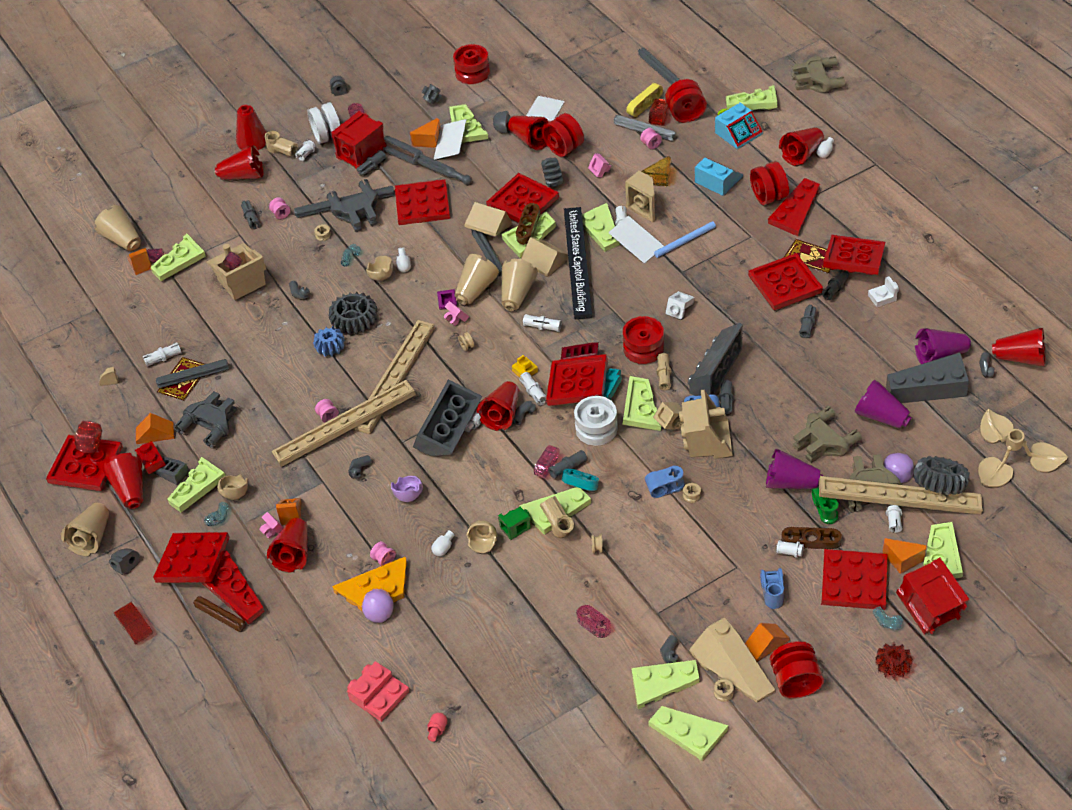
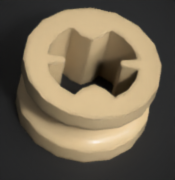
(322, 228)
(466, 341)
(691, 497)
(597, 543)
(719, 695)

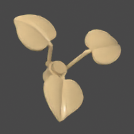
(997, 428)

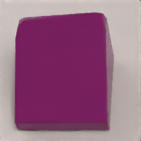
(446, 296)

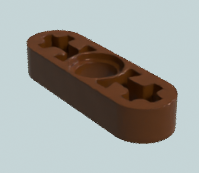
(526, 217)
(818, 532)

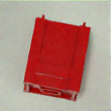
(358, 139)
(932, 596)

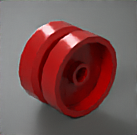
(471, 64)
(685, 100)
(563, 134)
(769, 183)
(643, 339)

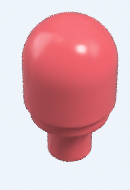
(436, 725)

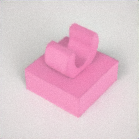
(599, 165)
(456, 313)
(271, 526)

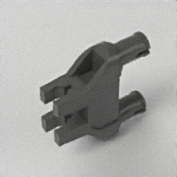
(356, 207)
(209, 414)

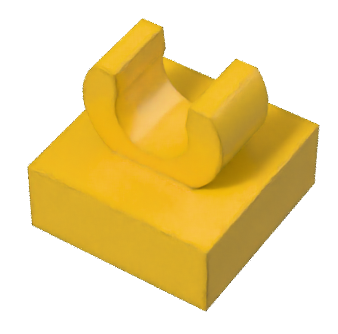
(524, 365)

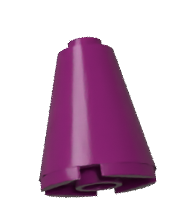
(938, 344)
(882, 406)
(791, 473)

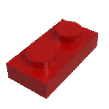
(150, 457)

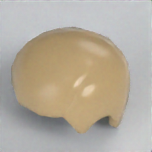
(381, 268)
(232, 487)
(481, 536)

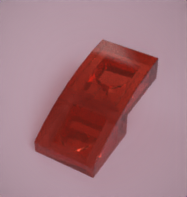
(133, 623)

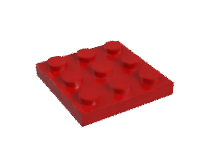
(520, 192)
(422, 202)
(854, 254)
(785, 281)
(576, 379)
(82, 469)
(191, 557)
(854, 579)

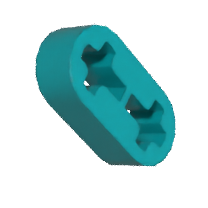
(580, 479)

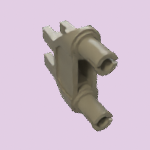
(813, 75)
(822, 438)
(877, 473)

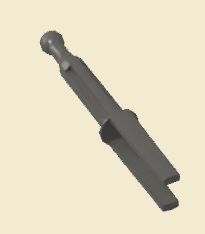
(424, 160)

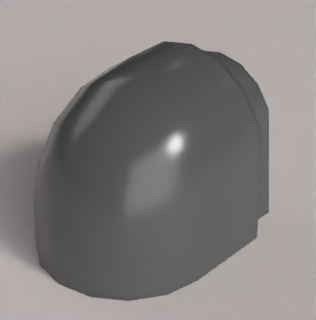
(338, 85)
(500, 121)
(124, 560)

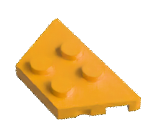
(388, 577)

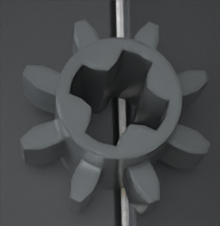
(431, 94)

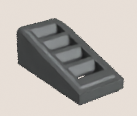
(176, 476)

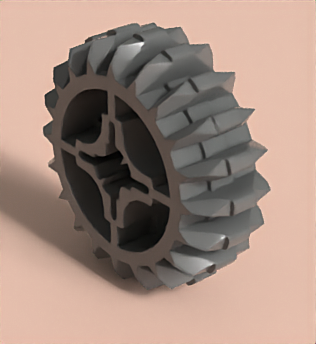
(353, 313)
(941, 475)

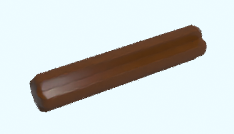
(219, 613)

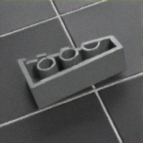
(930, 381)

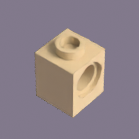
(668, 415)

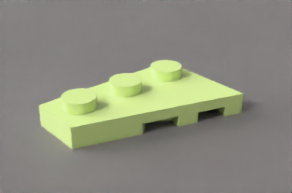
(757, 100)
(473, 129)
(598, 224)
(544, 227)
(180, 257)
(640, 405)
(199, 483)
(570, 500)

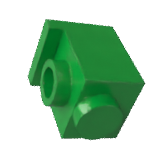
(515, 522)

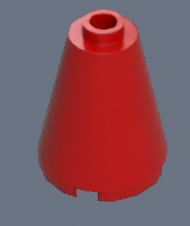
(249, 129)
(529, 130)
(800, 145)
(241, 165)
(1022, 347)
(499, 407)
(126, 478)
(290, 546)

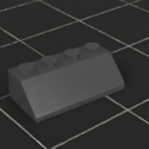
(717, 361)
(447, 420)

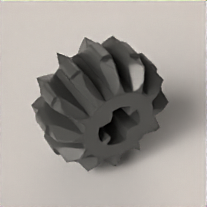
(552, 172)

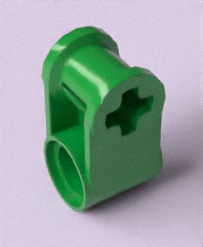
(826, 507)

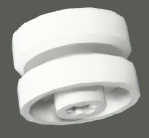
(323, 122)
(596, 420)

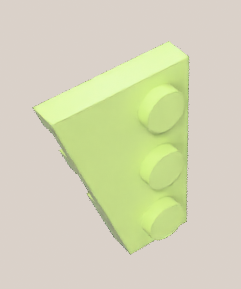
(943, 544)
(659, 680)
(688, 731)

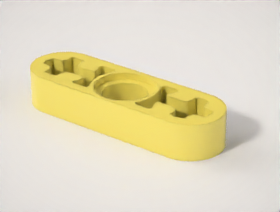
(644, 100)

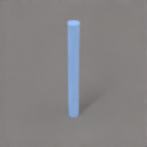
(684, 239)

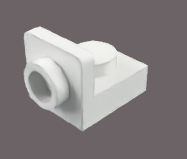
(885, 293)
(678, 303)

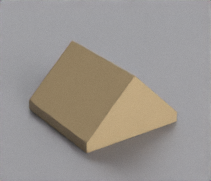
(487, 219)
(543, 256)

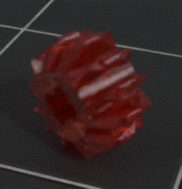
(88, 437)
(894, 660)

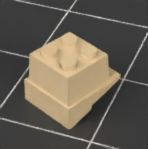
(244, 278)
(705, 428)

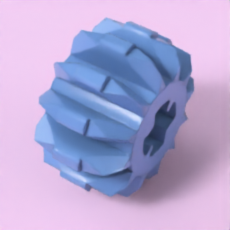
(329, 341)

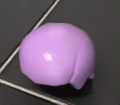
(900, 465)
(407, 488)
(377, 605)

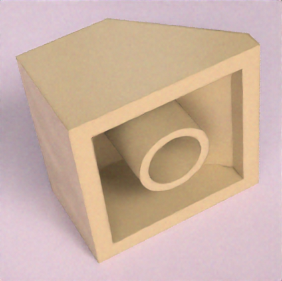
(641, 195)

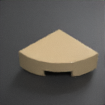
(109, 377)

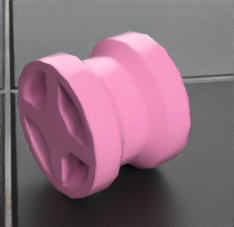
(650, 138)
(279, 208)
(326, 410)
(382, 553)

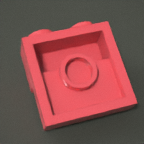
(377, 691)

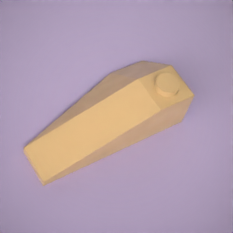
(728, 657)

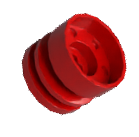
(796, 669)

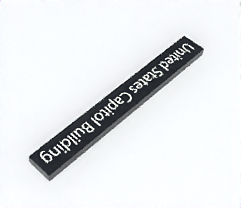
(577, 263)

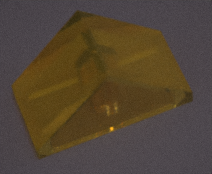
(660, 172)

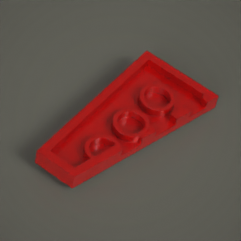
(793, 210)
(234, 590)

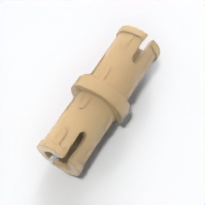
(664, 371)

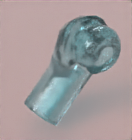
(346, 255)
(218, 516)
(887, 622)

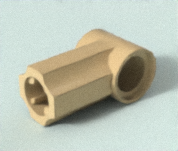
(278, 144)
(556, 515)

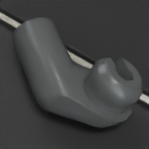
(298, 293)
(984, 363)
(528, 407)
(356, 465)
(667, 650)

